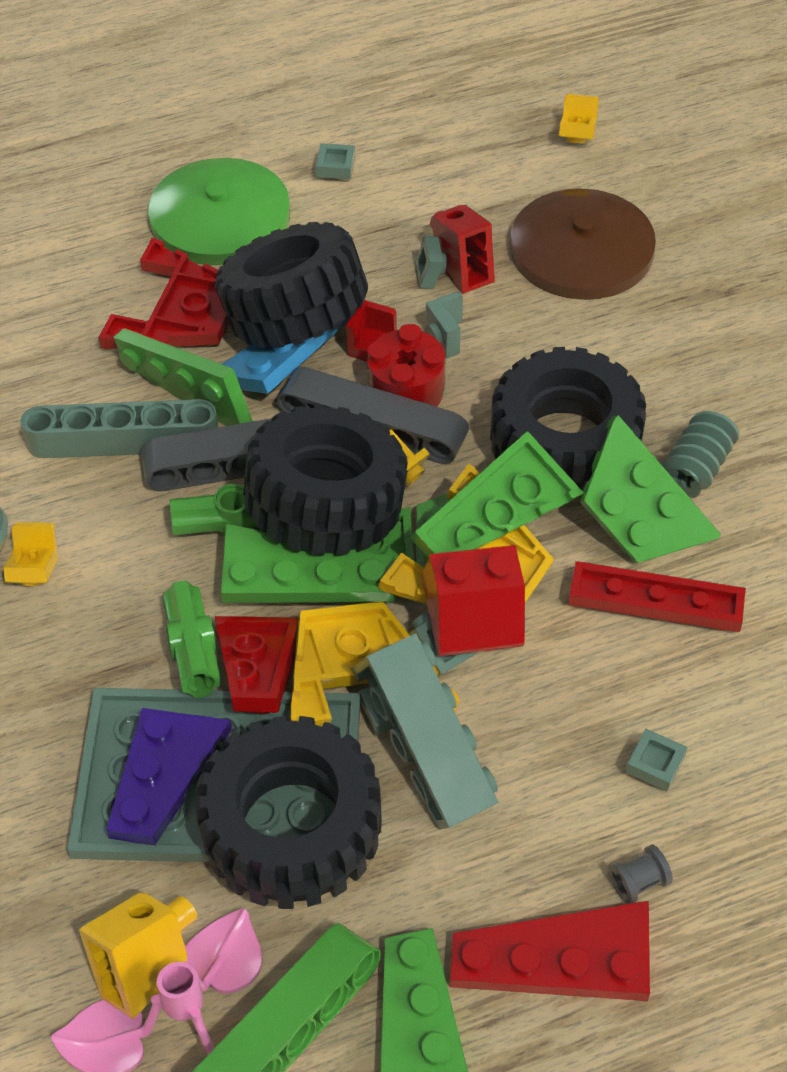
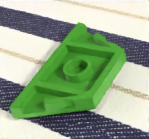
(640, 500)

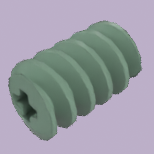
(701, 451)

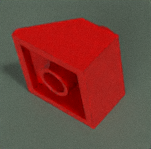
(475, 600)

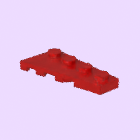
(567, 955)

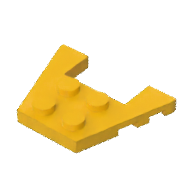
(405, 574)
(330, 645)

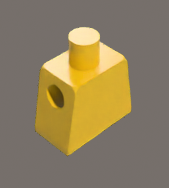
(132, 947)

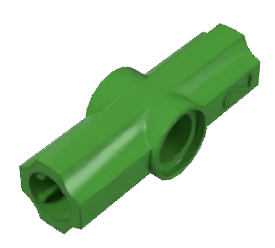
(210, 511)
(191, 639)

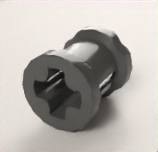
(640, 873)

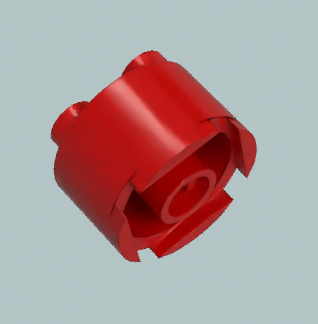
(408, 364)

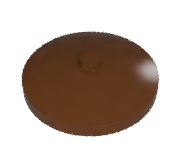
(582, 243)

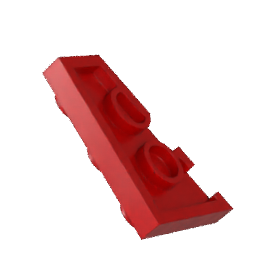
(257, 659)

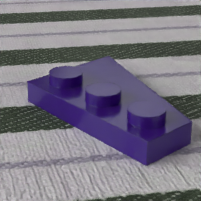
(159, 769)

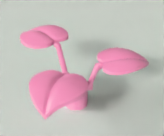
(218, 956)

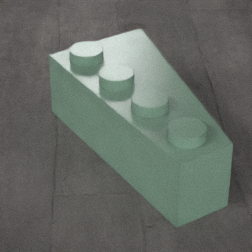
(428, 731)

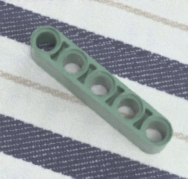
(110, 427)

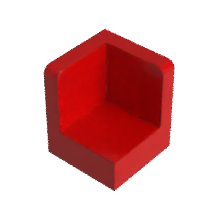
(368, 325)

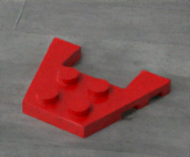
(187, 310)

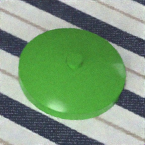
(217, 208)

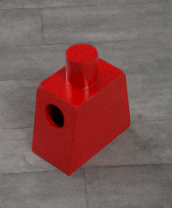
(465, 237)

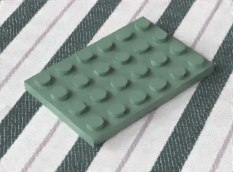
(112, 722)

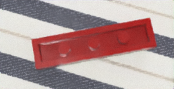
(657, 596)

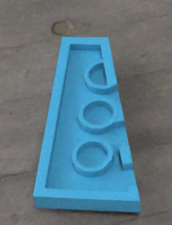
(266, 367)

